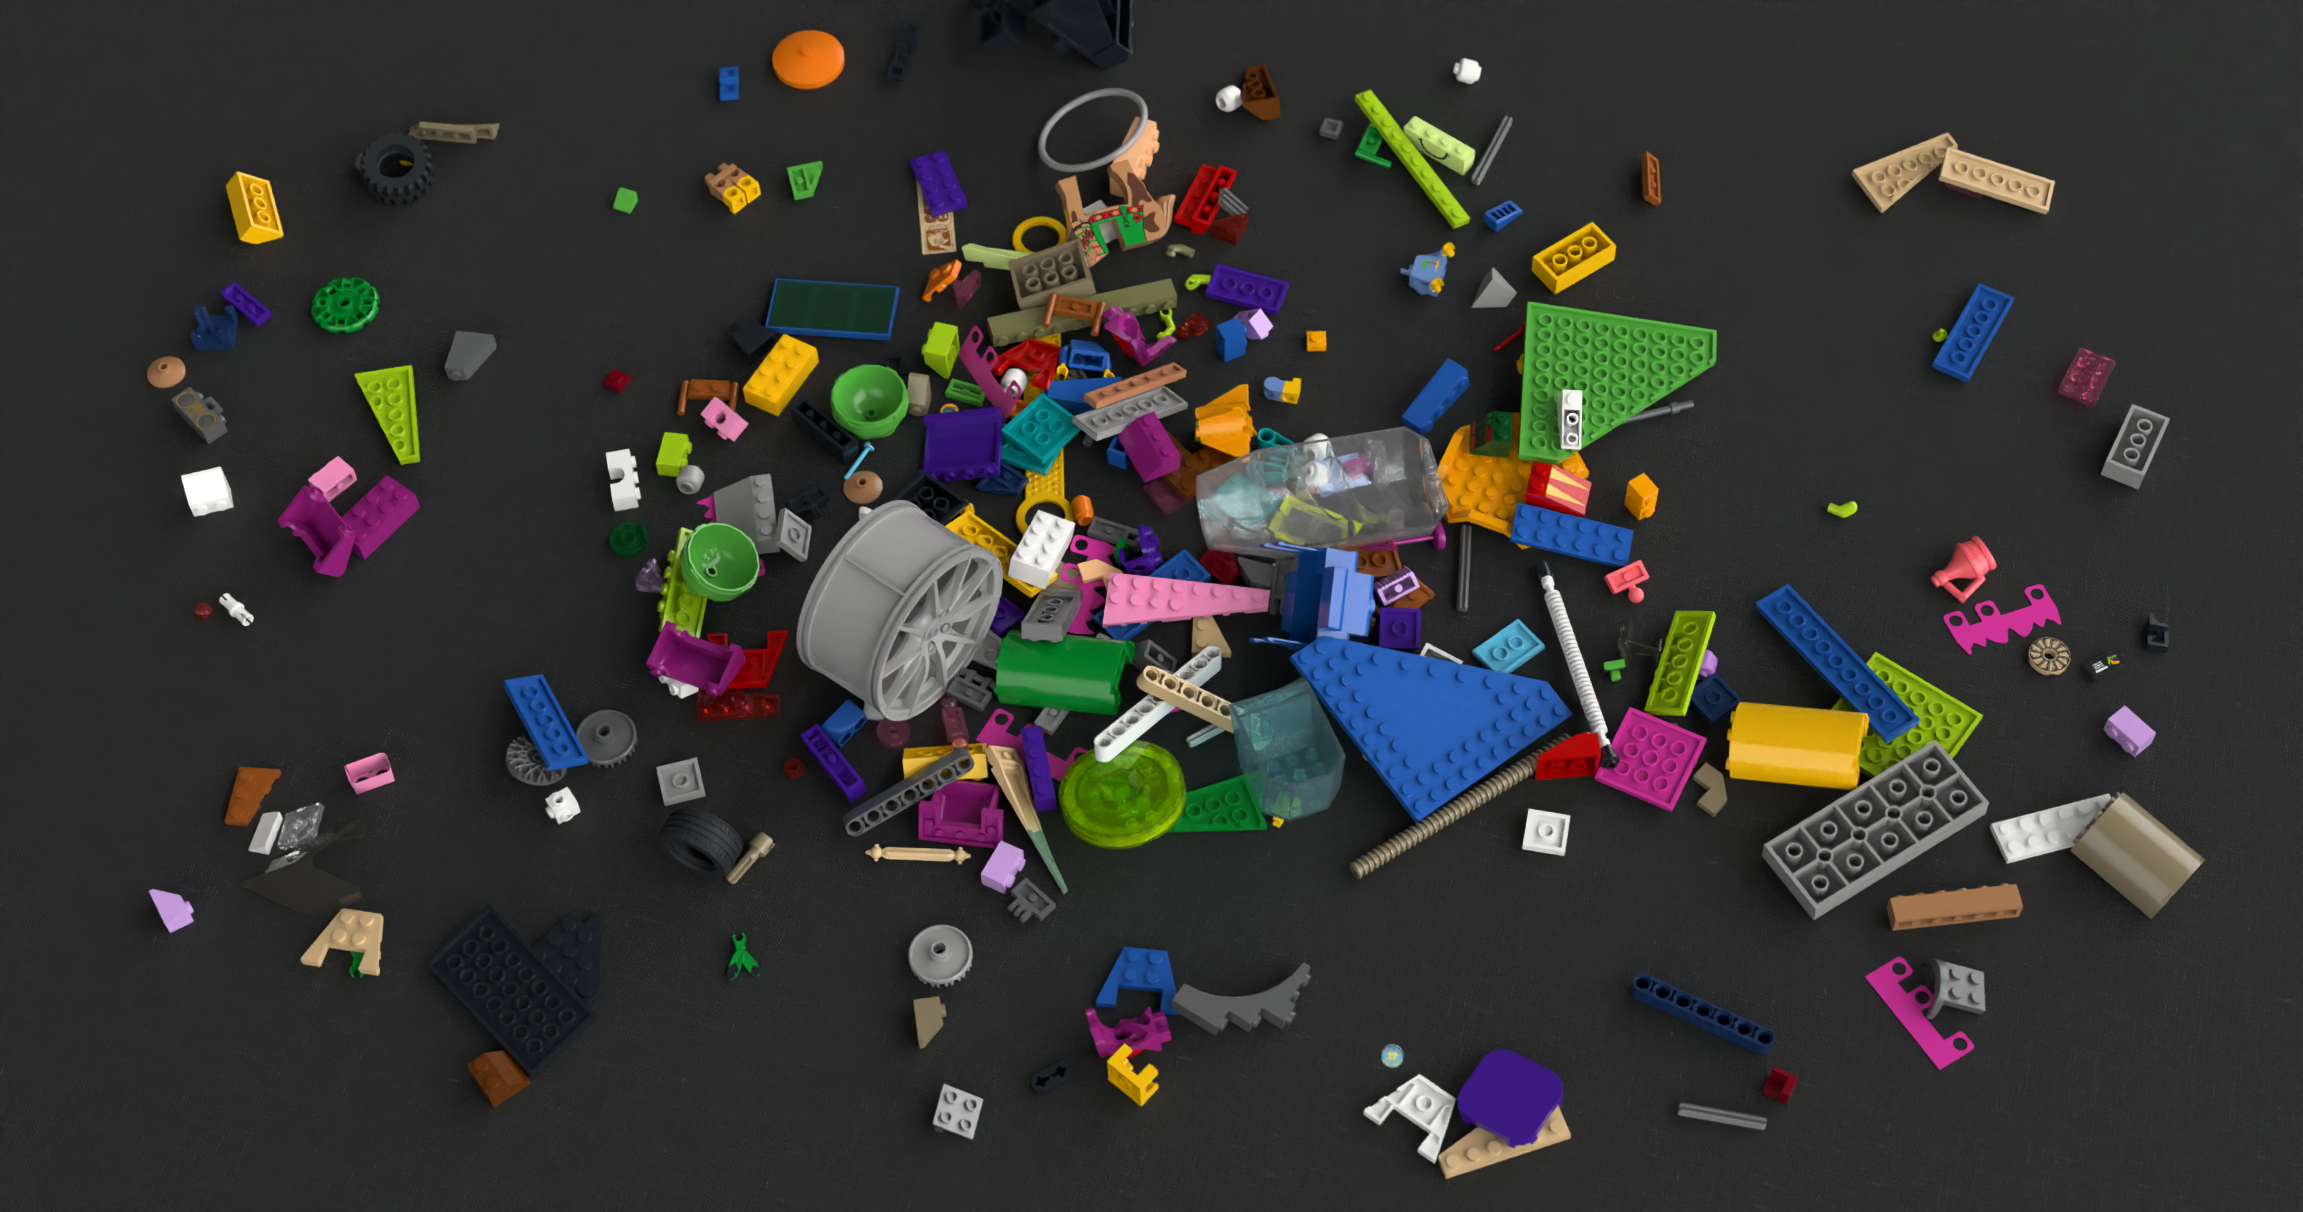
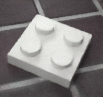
(1546, 832)

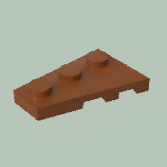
(248, 792)

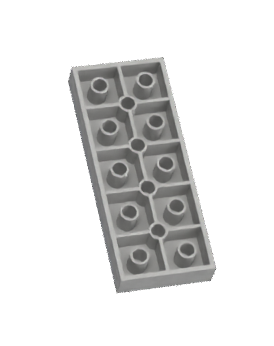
(1874, 829)

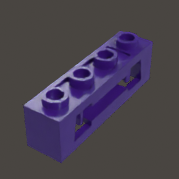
(834, 763)

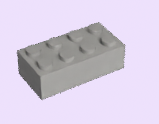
(2135, 446)

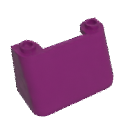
(321, 529)
(695, 660)

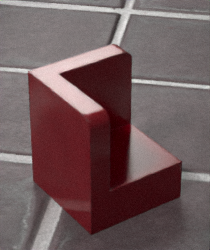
(1780, 1085)

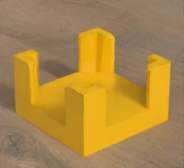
(1135, 1086)

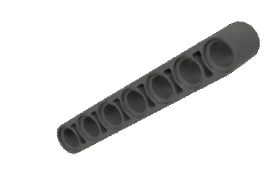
(903, 800)

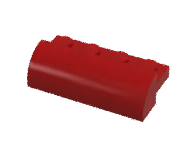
(1202, 198)

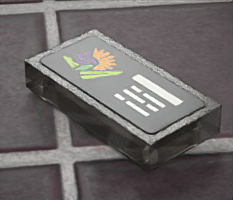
(2104, 665)

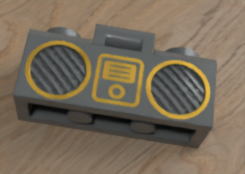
(194, 410)

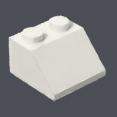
(207, 491)

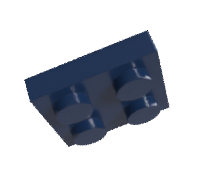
(1714, 699)

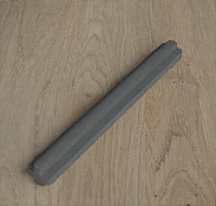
(1491, 150)
(1464, 568)

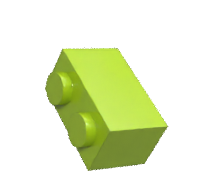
(673, 454)

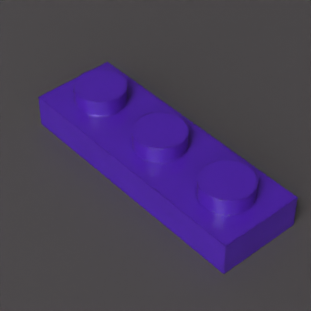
(245, 304)

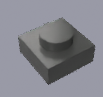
(1331, 128)

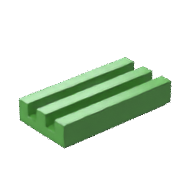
(965, 394)

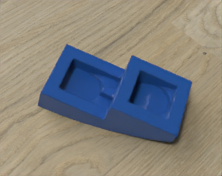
(729, 83)

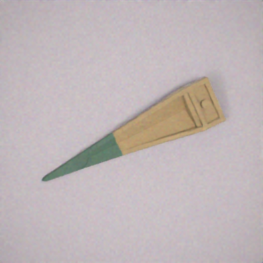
(1012, 778)

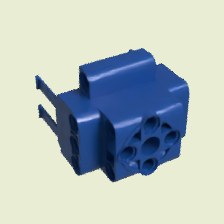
(1323, 597)

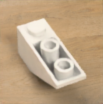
(1570, 418)

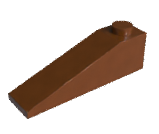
(1259, 93)

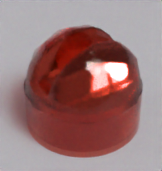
(203, 611)

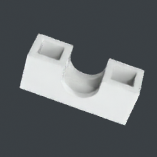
(624, 493)

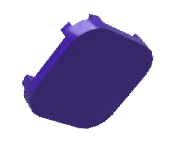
(1510, 1097)

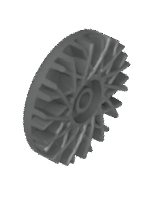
(607, 737)
(527, 765)

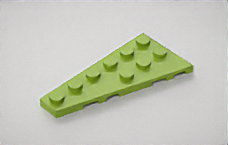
(394, 405)

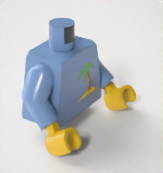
(1428, 270)

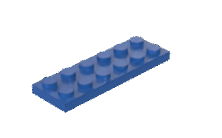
(1973, 332)
(1571, 535)
(1180, 567)
(545, 722)

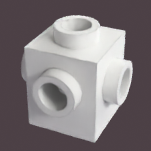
(562, 805)

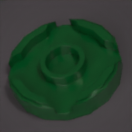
(628, 539)

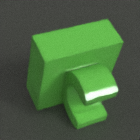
(1614, 667)

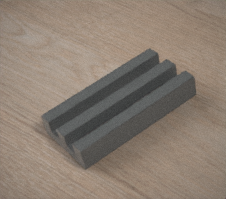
(1231, 203)

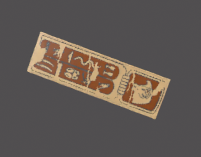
(937, 231)

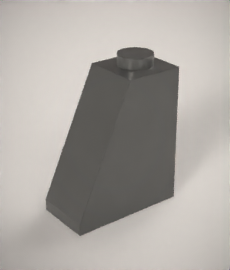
(468, 354)

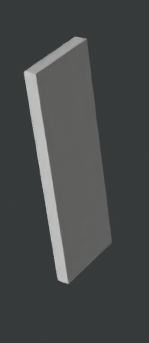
(1117, 416)

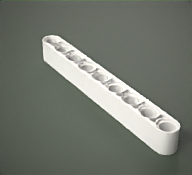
(1152, 709)

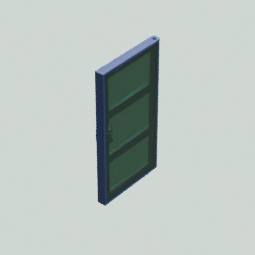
(832, 309)

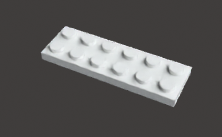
(2046, 829)

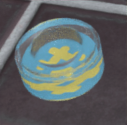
(1392, 1055)

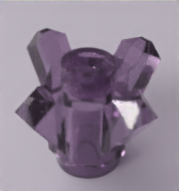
(650, 578)

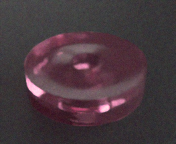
(893, 740)

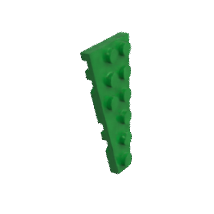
(1221, 807)

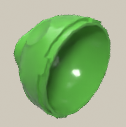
(869, 392)
(723, 553)

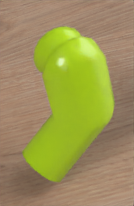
(1844, 510)

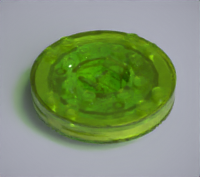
(1123, 799)

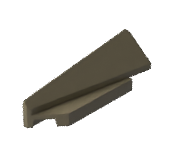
(454, 133)

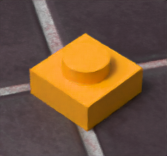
(1316, 340)

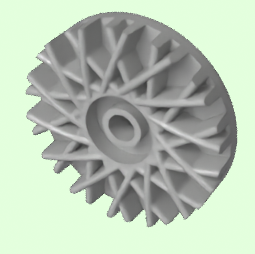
(940, 955)

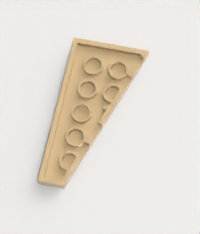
(1483, 1148)

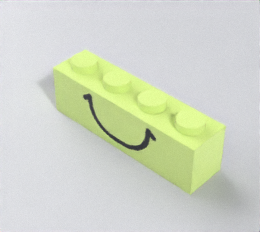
(1439, 145)

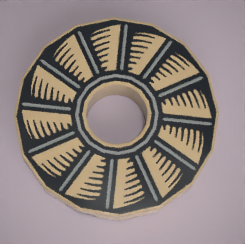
(2049, 646)

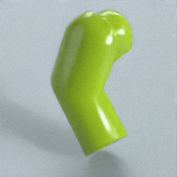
(1196, 280)

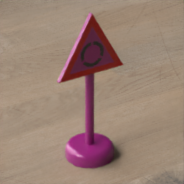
(1437, 537)

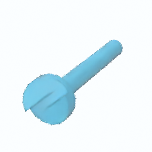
(868, 447)

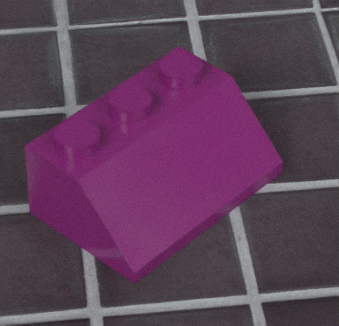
(1149, 447)

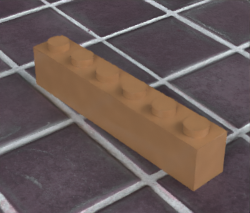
(1954, 907)

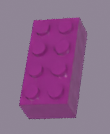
(379, 515)

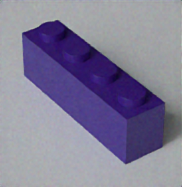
(1038, 768)

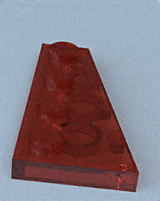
(737, 706)

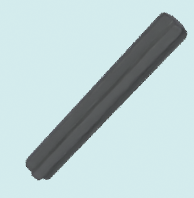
(1722, 1116)

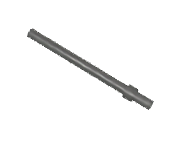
(1672, 408)

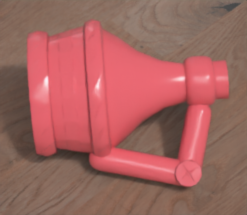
(1968, 561)

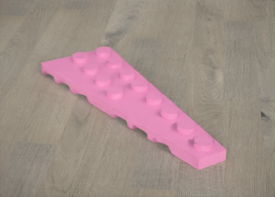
(1165, 600)

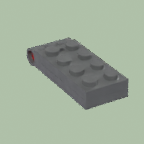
(1052, 614)

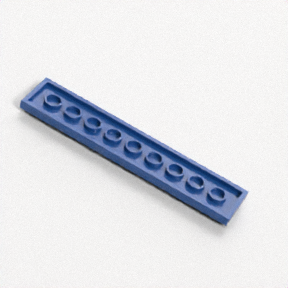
(1837, 663)

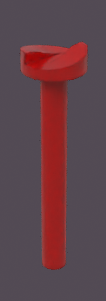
(1511, 338)

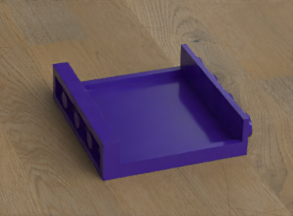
(963, 444)

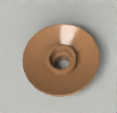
(166, 372)
(863, 493)

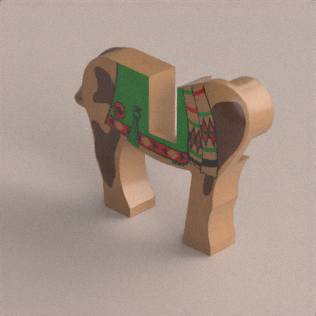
(1135, 223)

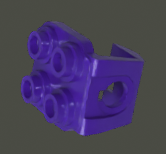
(1151, 558)

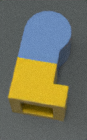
(1282, 390)

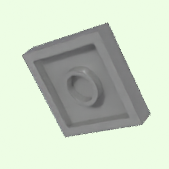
(793, 534)
(680, 781)

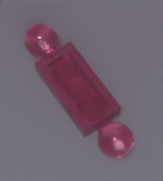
(954, 723)

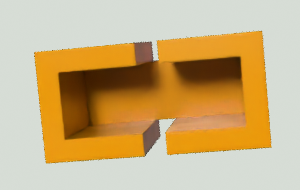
(1641, 496)

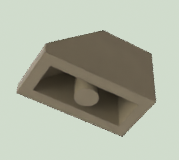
(919, 394)
(928, 1018)

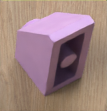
(1255, 323)
(172, 909)

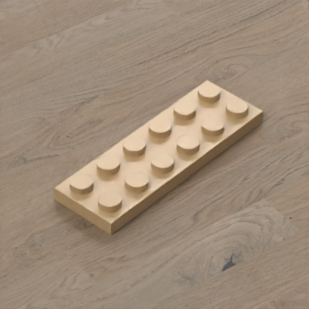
(1996, 180)

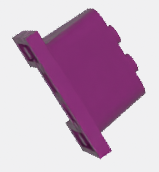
(963, 815)

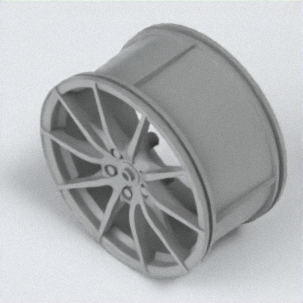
(899, 609)

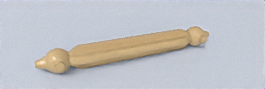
(921, 854)

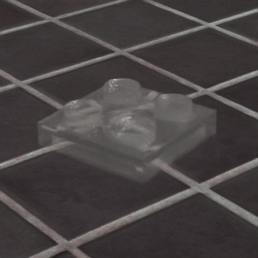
(300, 826)

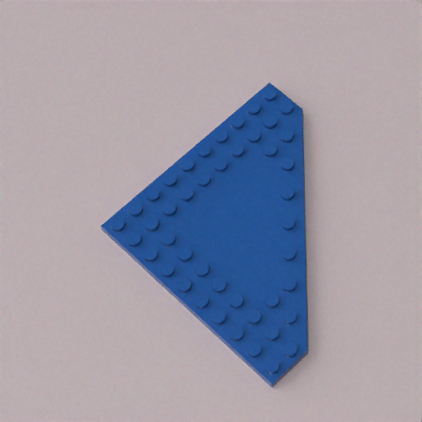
(1427, 720)

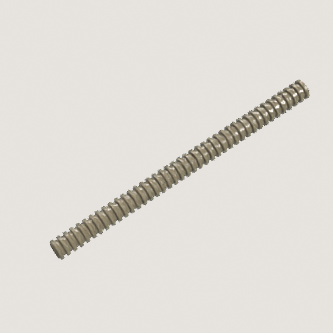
(1450, 812)

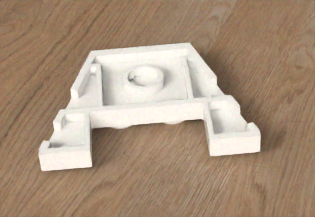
(1423, 1105)

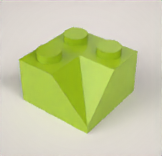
(941, 348)

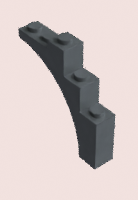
(1215, 1011)

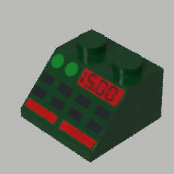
(1491, 434)

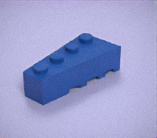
(1436, 397)

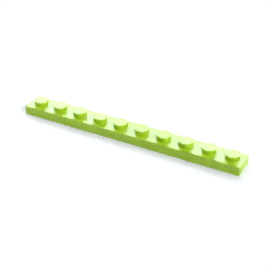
(1412, 159)

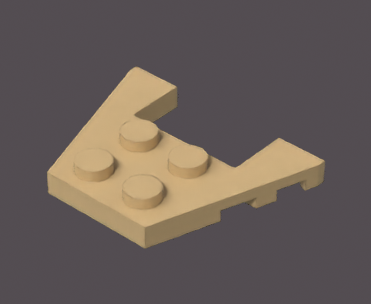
(351, 932)

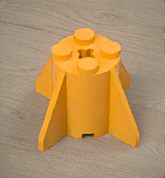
(1226, 424)

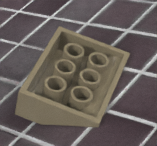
(1052, 270)

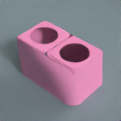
(361, 769)

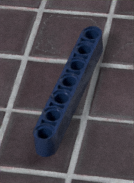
(1710, 1021)

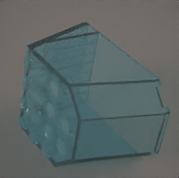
(1288, 751)

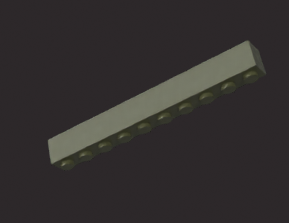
(1028, 323)

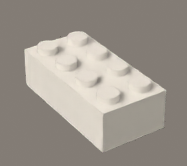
(1041, 549)

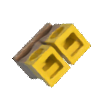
(733, 187)

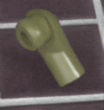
(1180, 248)

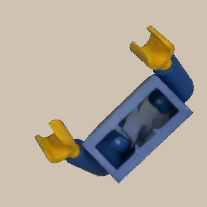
(1084, 356)

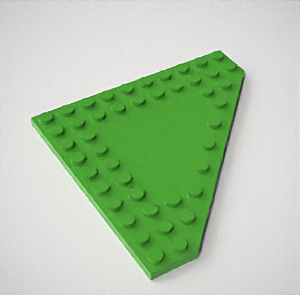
(1612, 359)

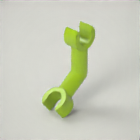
(1169, 323)

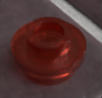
(794, 763)

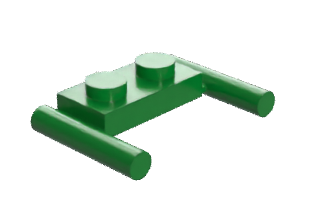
(1369, 146)

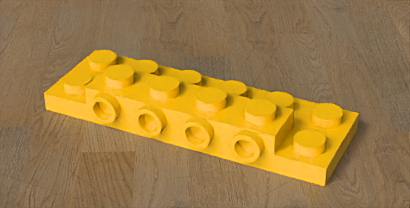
(985, 536)

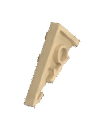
(1207, 634)

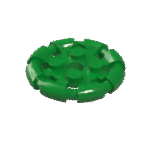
(348, 313)

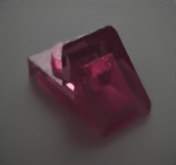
(965, 289)

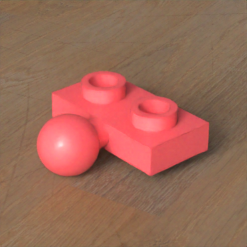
(1627, 579)

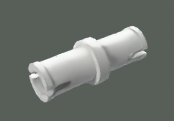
(236, 609)

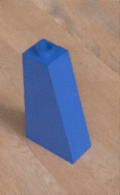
(1071, 393)

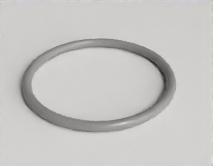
(1108, 158)

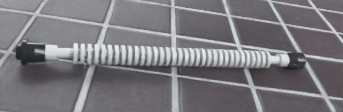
(1584, 688)

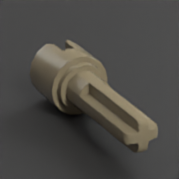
(758, 847)

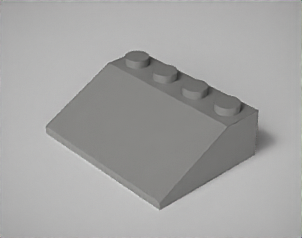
(751, 509)

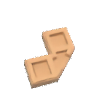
(1096, 570)

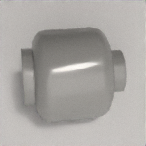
(690, 479)

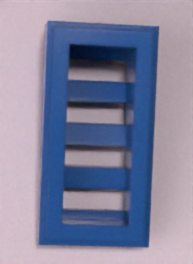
(1496, 225)

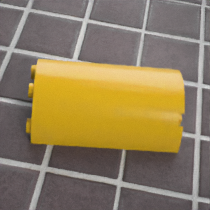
(1796, 745)

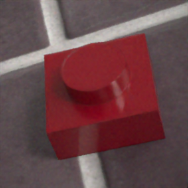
(617, 380)

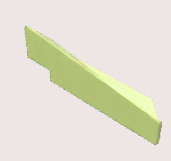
(990, 256)

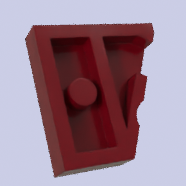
(1220, 565)

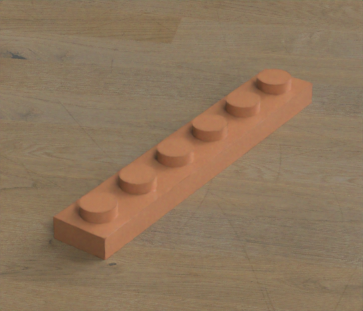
(1134, 385)

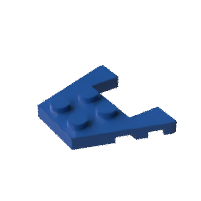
(1140, 971)

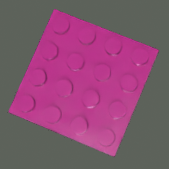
(1653, 759)

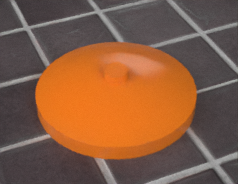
(808, 59)

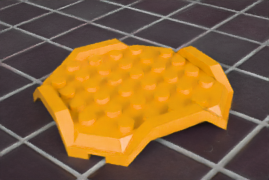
(1488, 486)

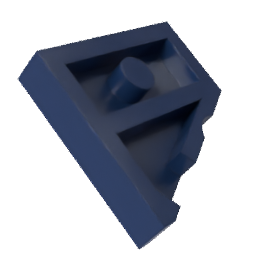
(1008, 483)

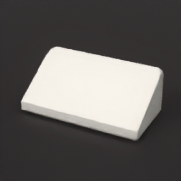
(266, 832)

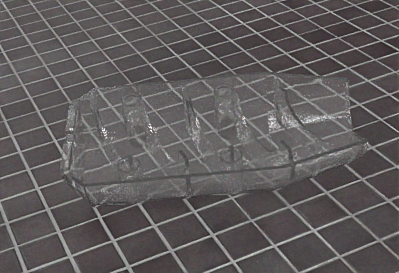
(1323, 494)

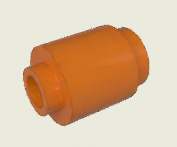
(1082, 510)

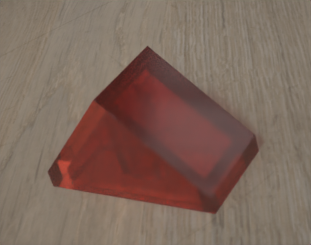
(1230, 228)

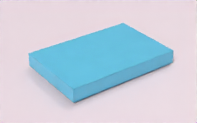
(1508, 648)

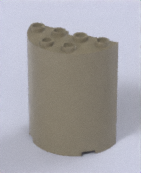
(2136, 854)

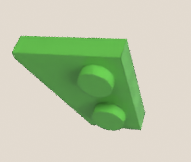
(804, 179)

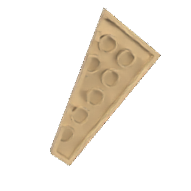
(1896, 174)

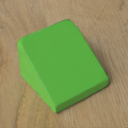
(625, 200)

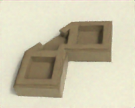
(1713, 781)

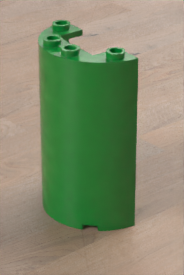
(1062, 675)

